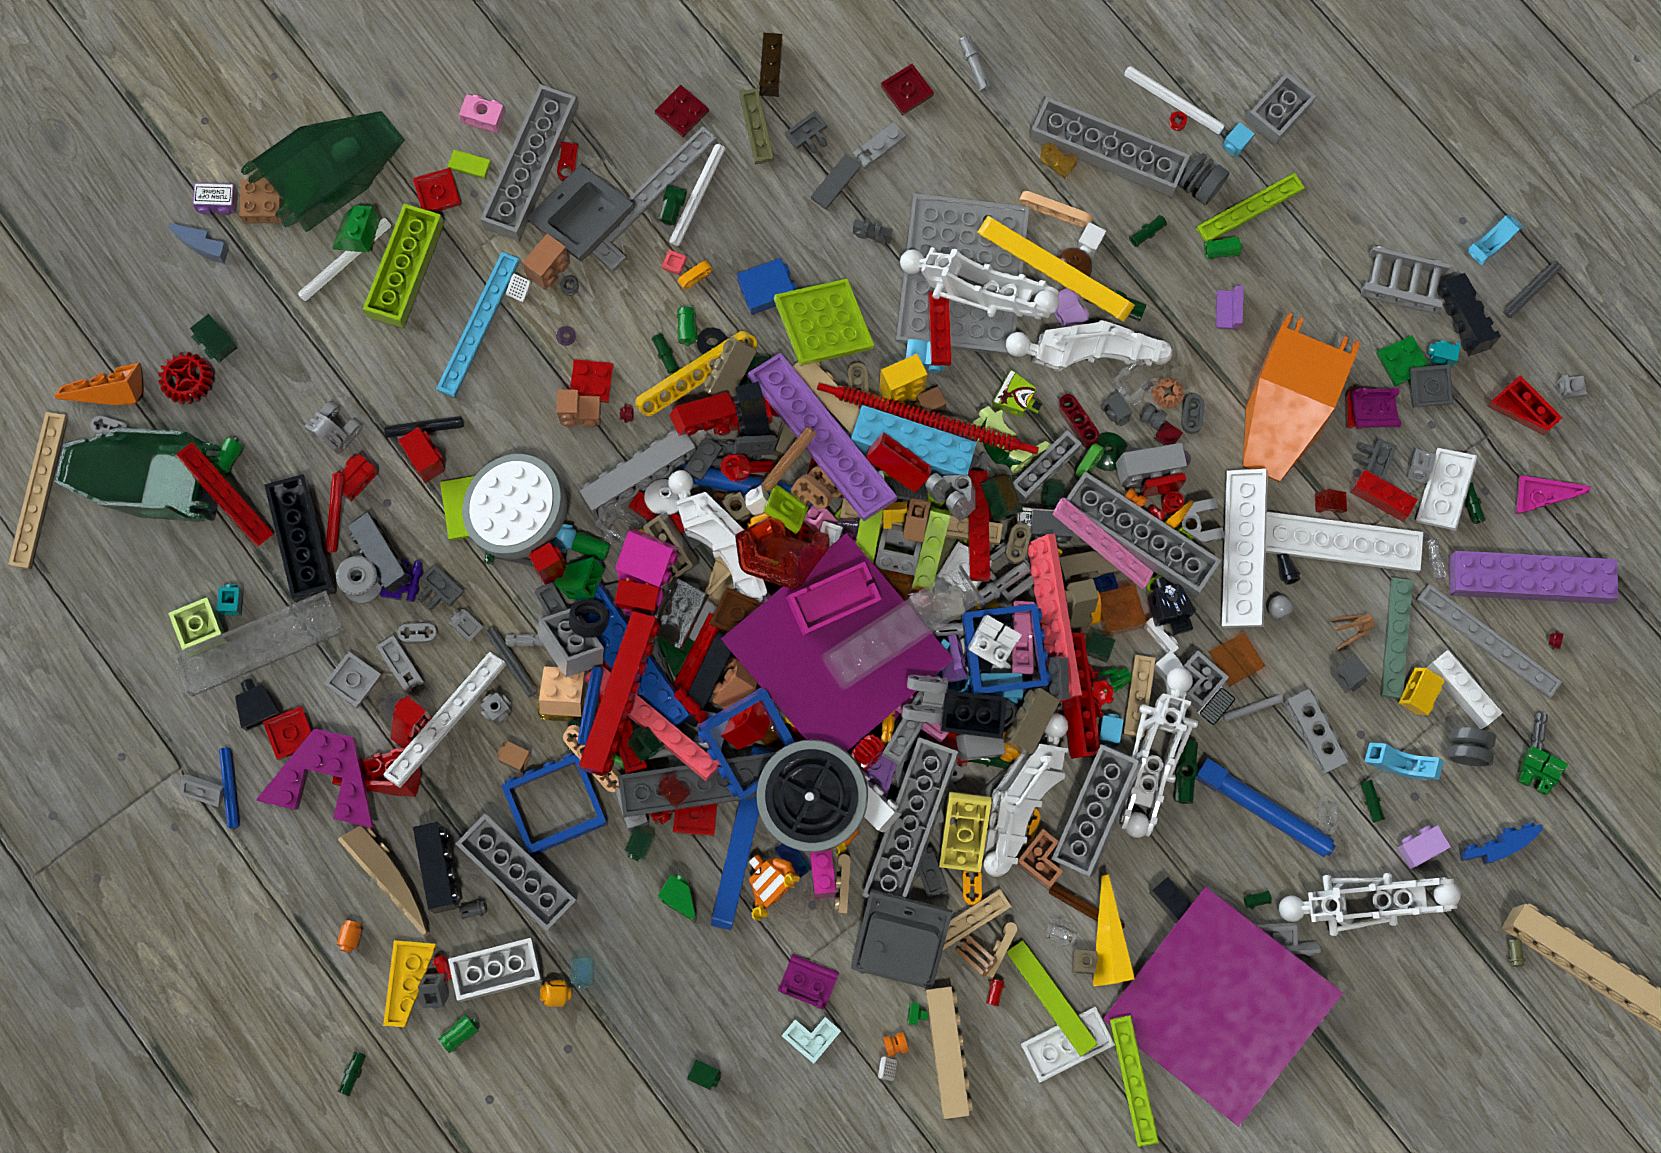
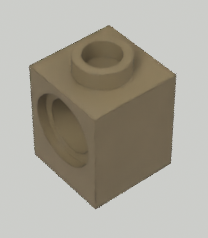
(741, 515)
(1084, 962)

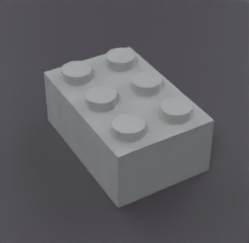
(1280, 109)
(1150, 464)
(569, 650)

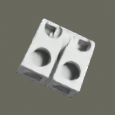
(993, 650)

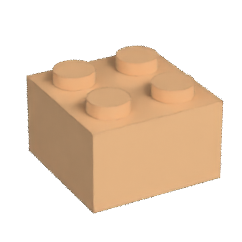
(561, 694)

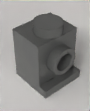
(1117, 409)
(433, 991)

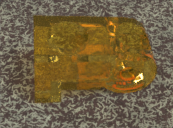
(1057, 160)

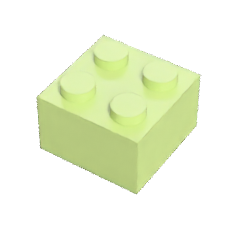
(196, 623)

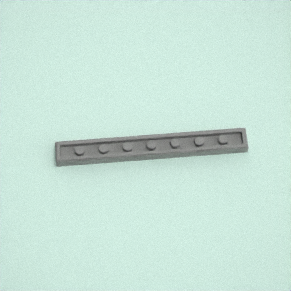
(664, 176)
(1489, 641)

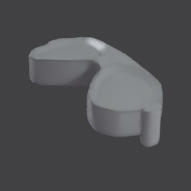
(984, 460)

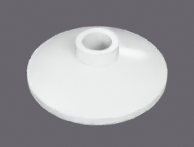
(659, 503)

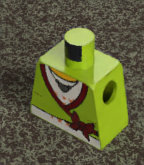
(1016, 396)

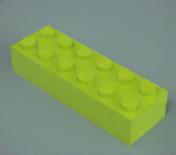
(403, 266)

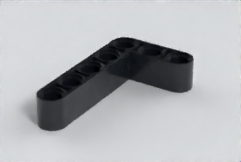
(709, 674)

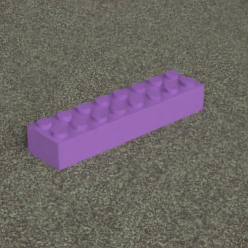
(1533, 577)

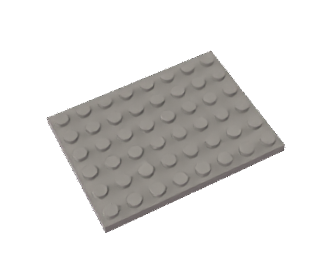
(950, 225)

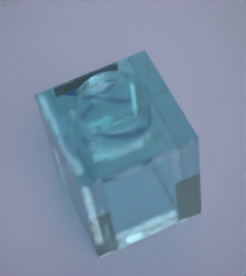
(582, 972)

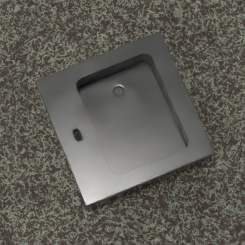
(581, 212)
(901, 942)

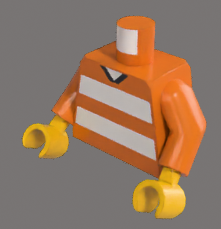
(770, 883)

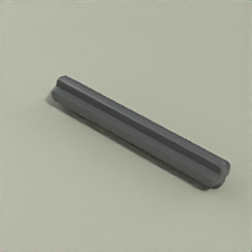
(1533, 289)
(511, 662)

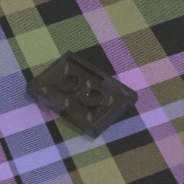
(679, 612)

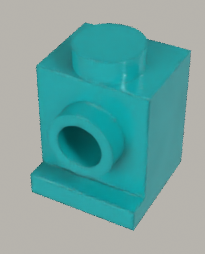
(1444, 353)
(224, 595)

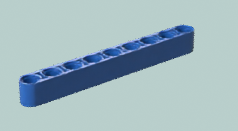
(736, 859)

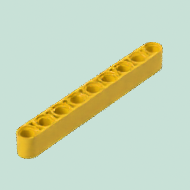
(1056, 269)

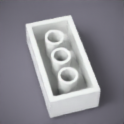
(495, 970)

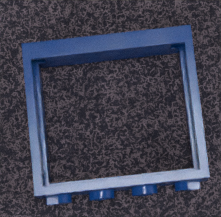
(1041, 654)
(714, 751)
(567, 834)

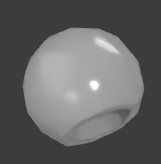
(1280, 607)

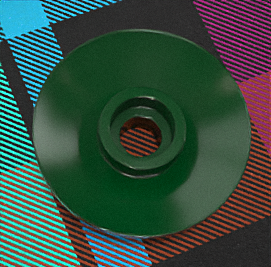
(1109, 459)

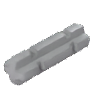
(523, 640)

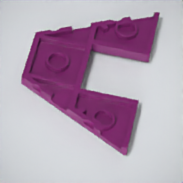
(330, 755)

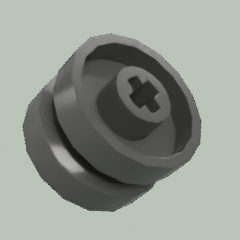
(1471, 746)

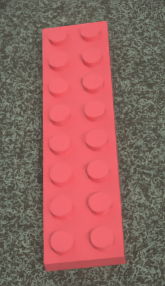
(1052, 601)

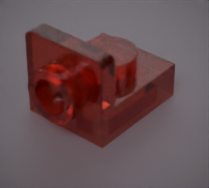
(673, 791)

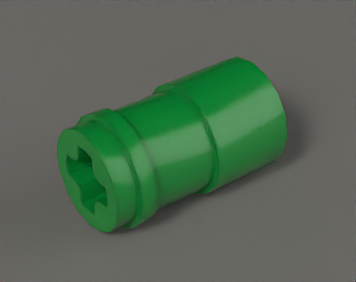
(1223, 248)
(687, 326)
(229, 453)
(591, 546)
(459, 1033)

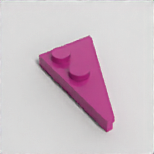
(1539, 492)

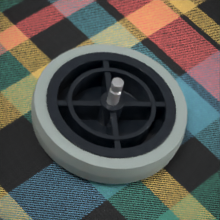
(812, 795)

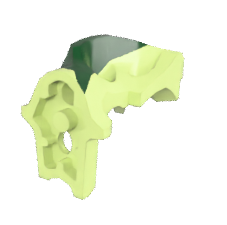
(1015, 460)

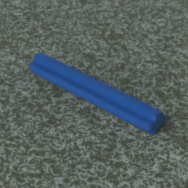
(590, 705)
(229, 788)

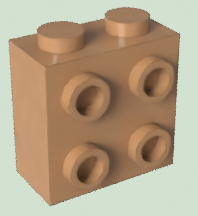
(259, 202)

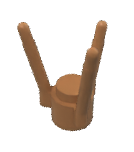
(1361, 623)

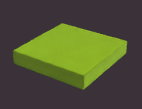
(786, 508)

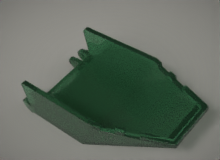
(325, 165)
(135, 472)

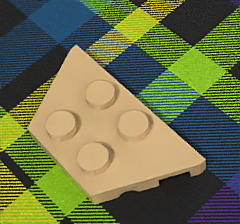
(719, 580)

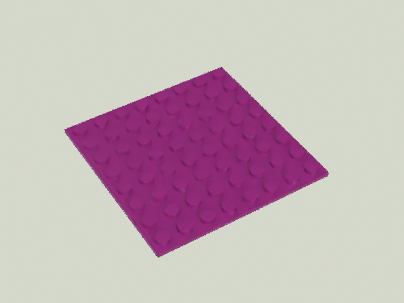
(797, 678)
(1224, 1006)

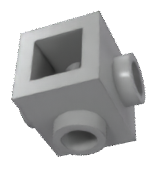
(499, 715)

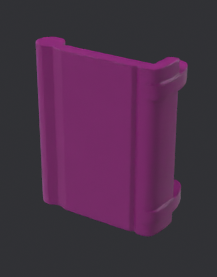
(1375, 408)
(808, 982)

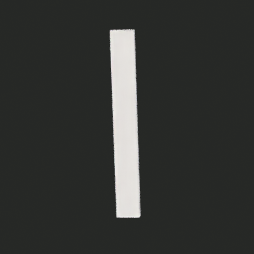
(444, 720)

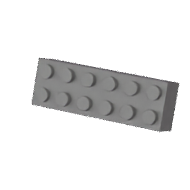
(638, 473)
(1097, 810)
(516, 872)

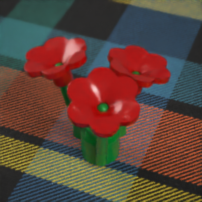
(1103, 691)

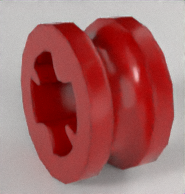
(1178, 127)

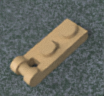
(843, 884)
(1001, 947)

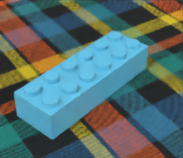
(941, 450)

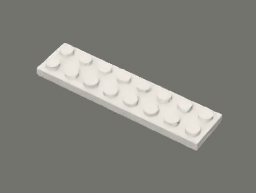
(1344, 542)
(1245, 548)

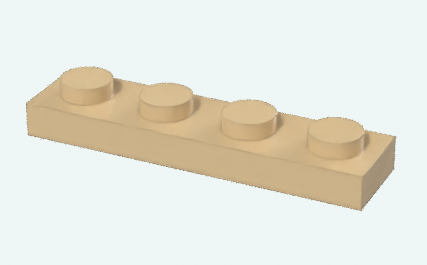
(1139, 693)
(976, 917)

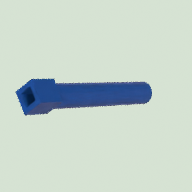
(717, 480)
(1218, 779)

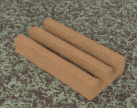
(966, 946)

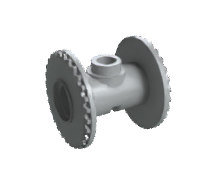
(350, 572)

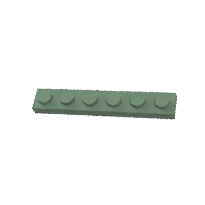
(1396, 638)

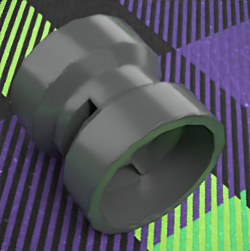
(1154, 417)

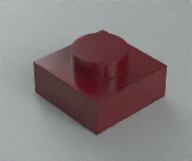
(1168, 434)

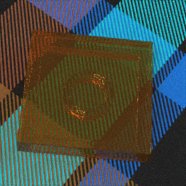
(1237, 659)

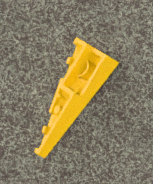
(1112, 953)

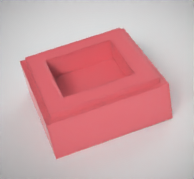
(674, 262)

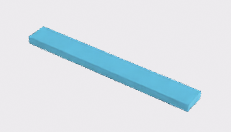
(478, 325)

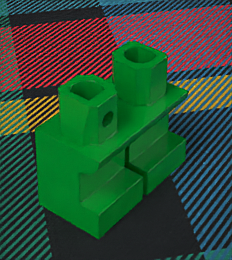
(1541, 768)

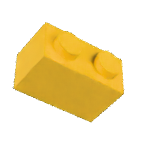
(1421, 691)

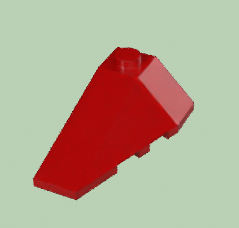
(373, 771)

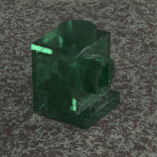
(1053, 494)
(644, 743)

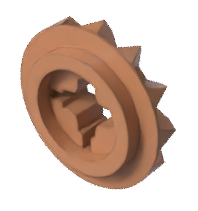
(1169, 401)

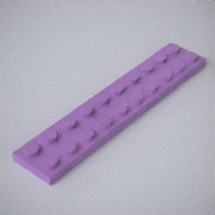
(831, 445)

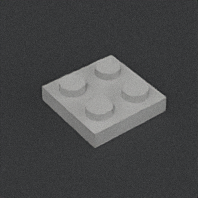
(353, 679)

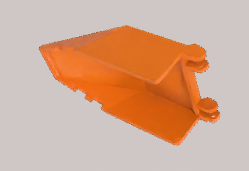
(1293, 399)

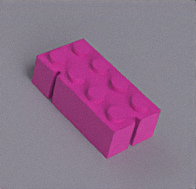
(833, 598)

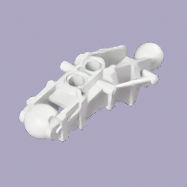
(1000, 289)
(1091, 341)
(715, 528)
(1019, 795)
(1137, 823)
(1445, 893)

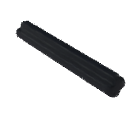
(428, 426)

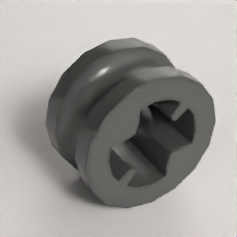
(573, 291)

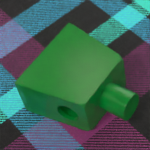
(581, 579)

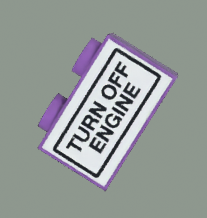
(215, 198)

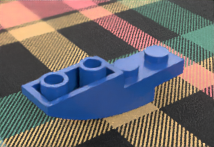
(1508, 843)

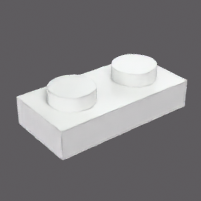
(1166, 642)

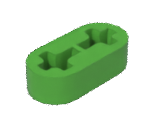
(1090, 460)

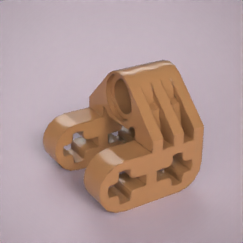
(811, 487)

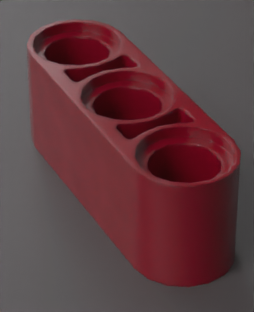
(1078, 412)

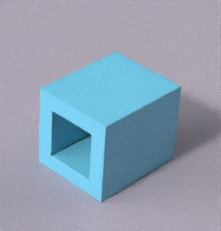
(1238, 140)
(1110, 730)

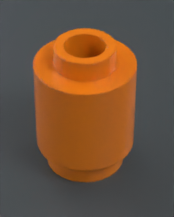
(349, 936)

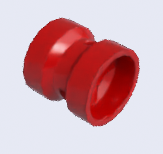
(1174, 499)

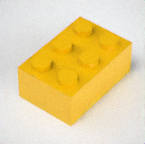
(903, 380)

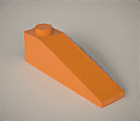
(112, 389)

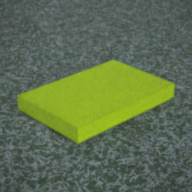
(453, 496)

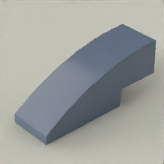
(200, 242)

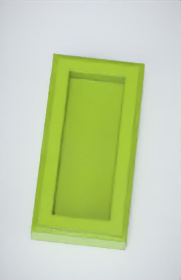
(469, 164)

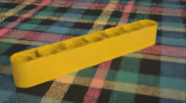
(685, 374)

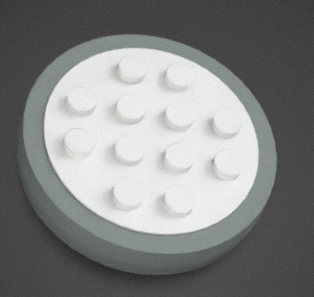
(514, 506)

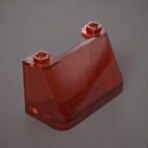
(774, 557)

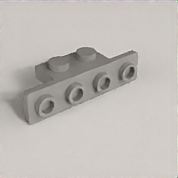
(1287, 936)

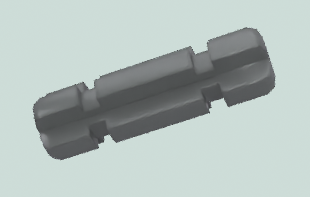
(1539, 730)

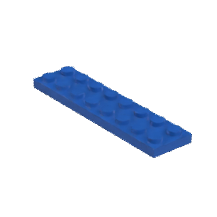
(655, 686)

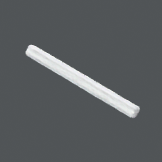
(1173, 99)
(697, 195)
(337, 265)

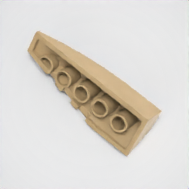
(380, 866)

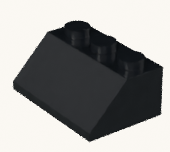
(973, 714)

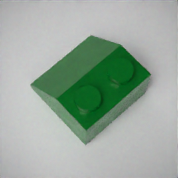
(357, 229)
(678, 897)

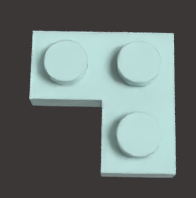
(811, 1044)

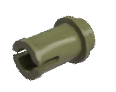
(1516, 953)

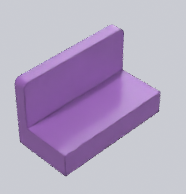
(1229, 308)
(956, 669)

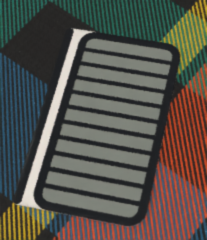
(1217, 705)

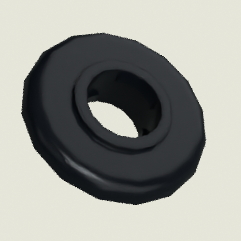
(709, 333)

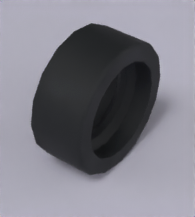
(588, 629)

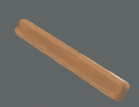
(788, 459)

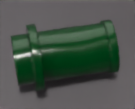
(1257, 899)

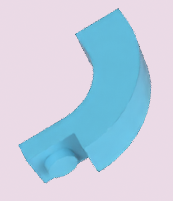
(1495, 240)
(1403, 764)

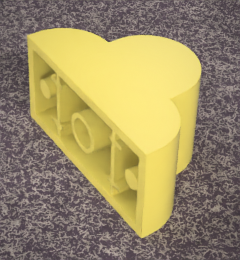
(965, 839)

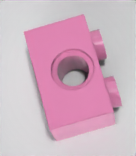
(489, 121)

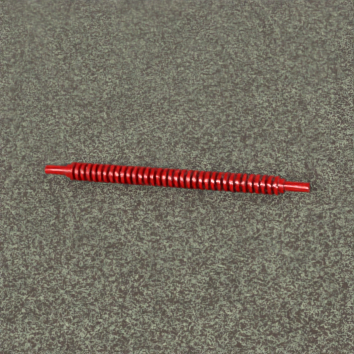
(902, 410)

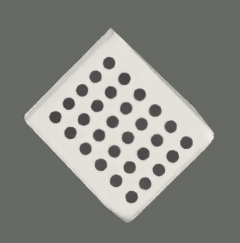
(518, 288)
(887, 1068)

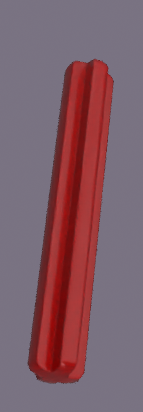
(334, 512)

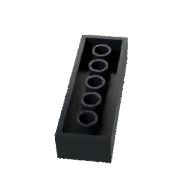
(299, 537)

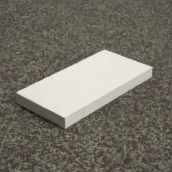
(1447, 489)
(1053, 1053)

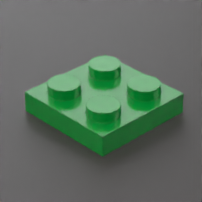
(1399, 358)

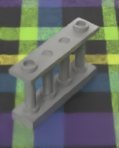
(1392, 293)

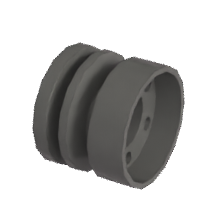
(1203, 178)

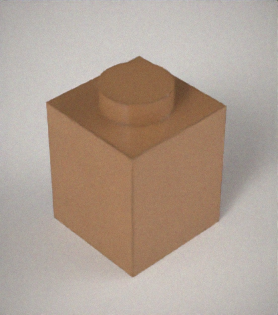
(931, 400)
(513, 756)

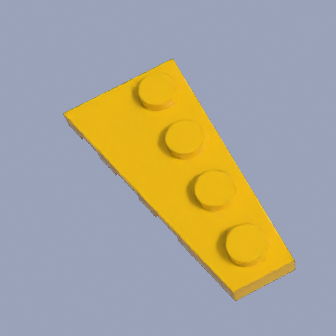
(407, 969)

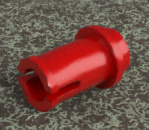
(442, 966)
(995, 992)

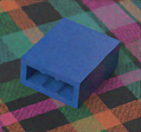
(762, 283)

